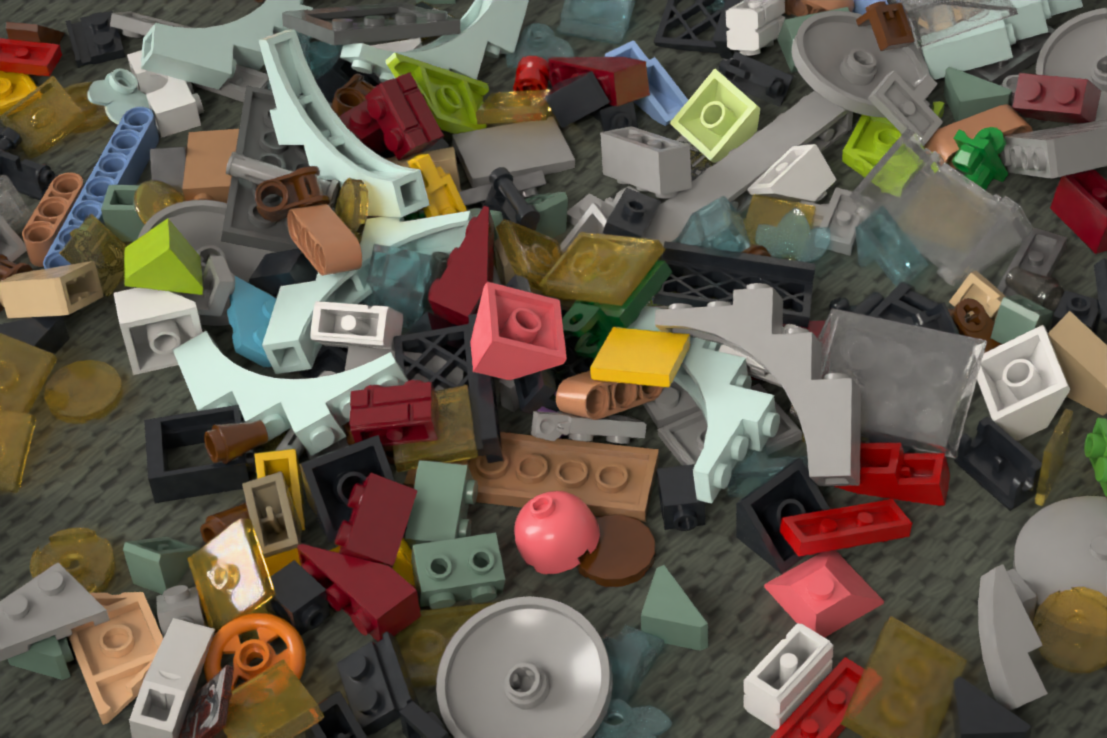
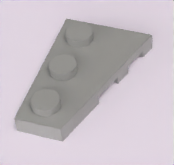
(45, 608)

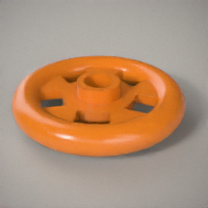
(268, 628)

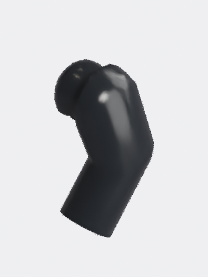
(866, 307)

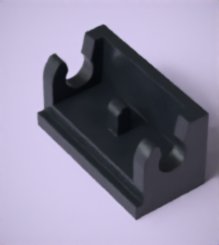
(999, 464)

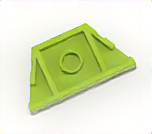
(448, 94)
(872, 140)

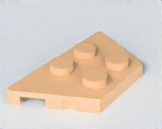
(117, 652)

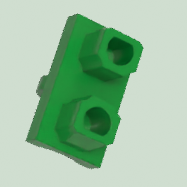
(980, 156)

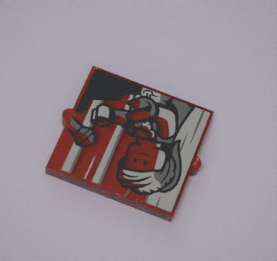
(209, 707)

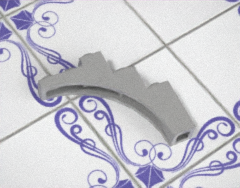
(826, 407)

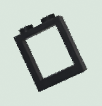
(188, 430)

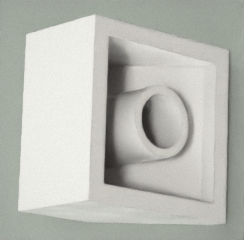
(155, 325)
(1023, 383)

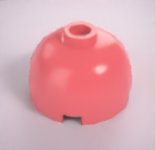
(555, 532)

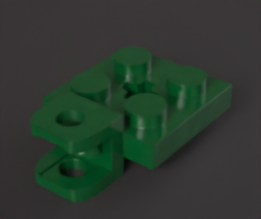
(598, 319)

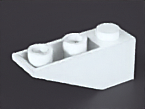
(171, 681)

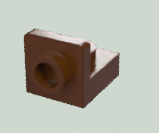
(888, 25)

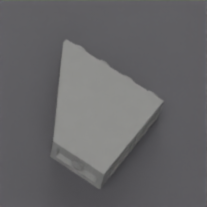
(1057, 150)

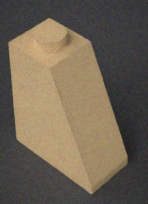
(50, 291)
(1082, 361)

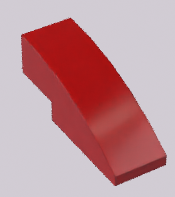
(901, 476)

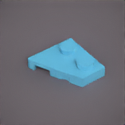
(250, 318)

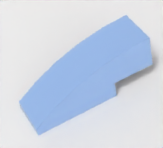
(665, 96)

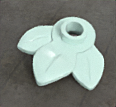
(117, 93)

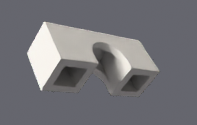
(168, 98)

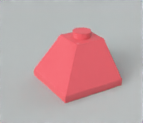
(516, 333)
(824, 593)

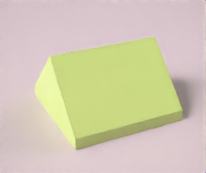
(717, 117)

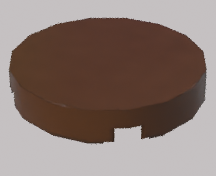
(621, 554)

